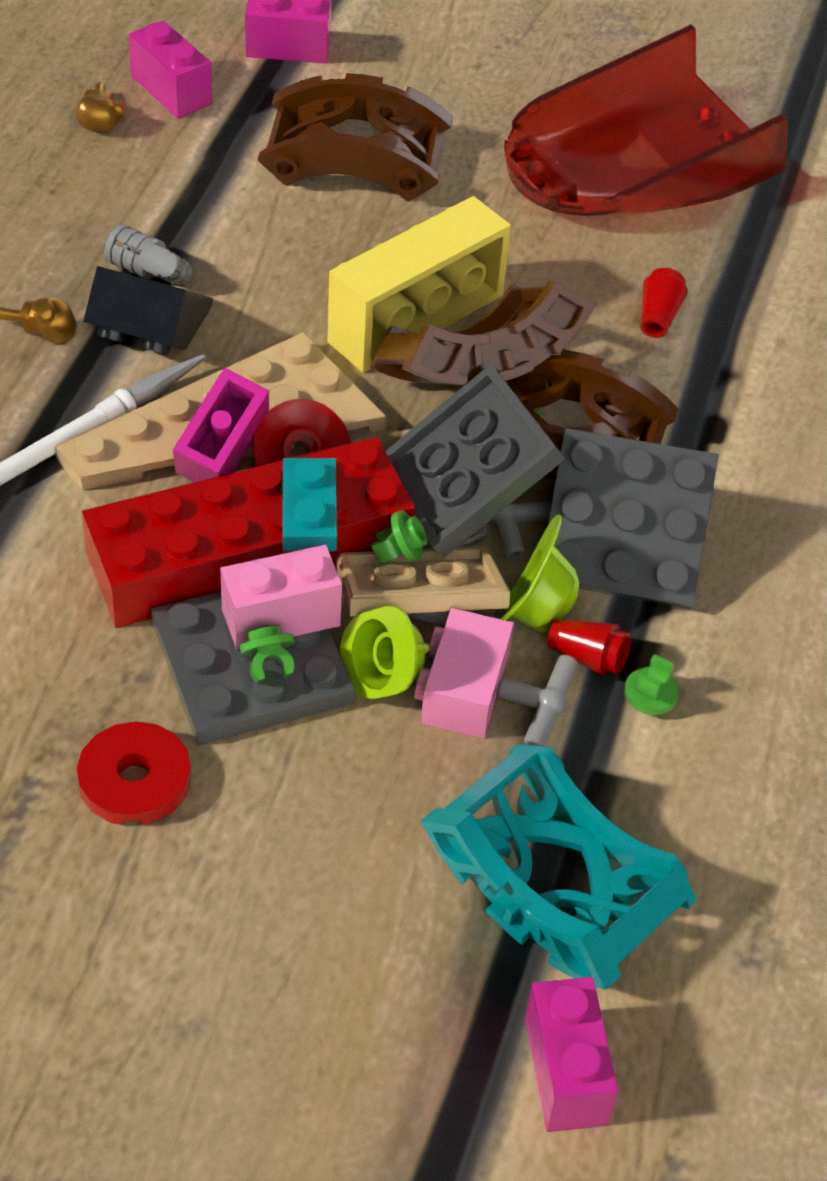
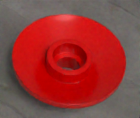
(297, 422)

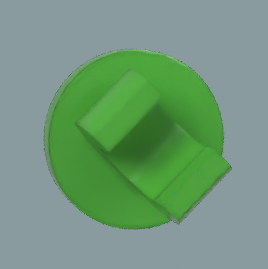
(403, 536)
(267, 644)
(653, 687)

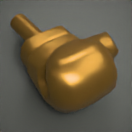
(99, 110)
(45, 317)

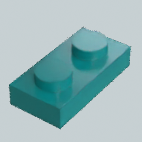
(309, 503)

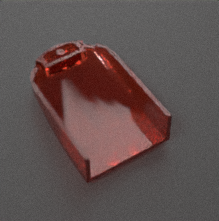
(639, 138)

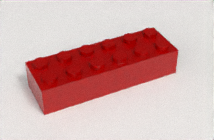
(178, 538)

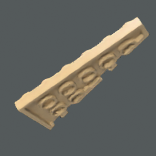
(147, 435)

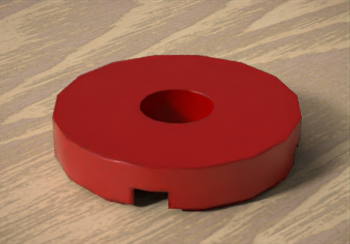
(130, 746)

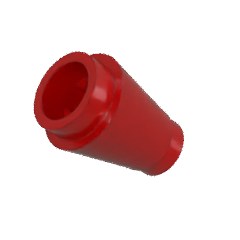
(661, 300)
(592, 644)

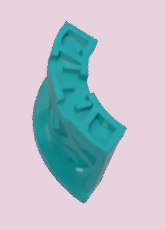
(612, 859)

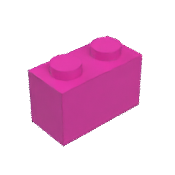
(288, 30)
(170, 69)
(221, 428)
(570, 1054)

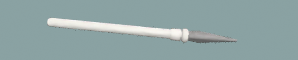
(111, 408)

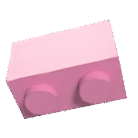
(283, 590)
(465, 672)

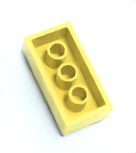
(418, 278)

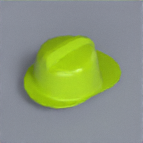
(545, 587)
(382, 652)

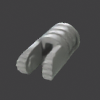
(153, 257)

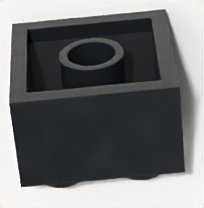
(144, 309)

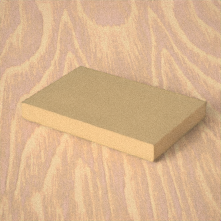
(461, 581)

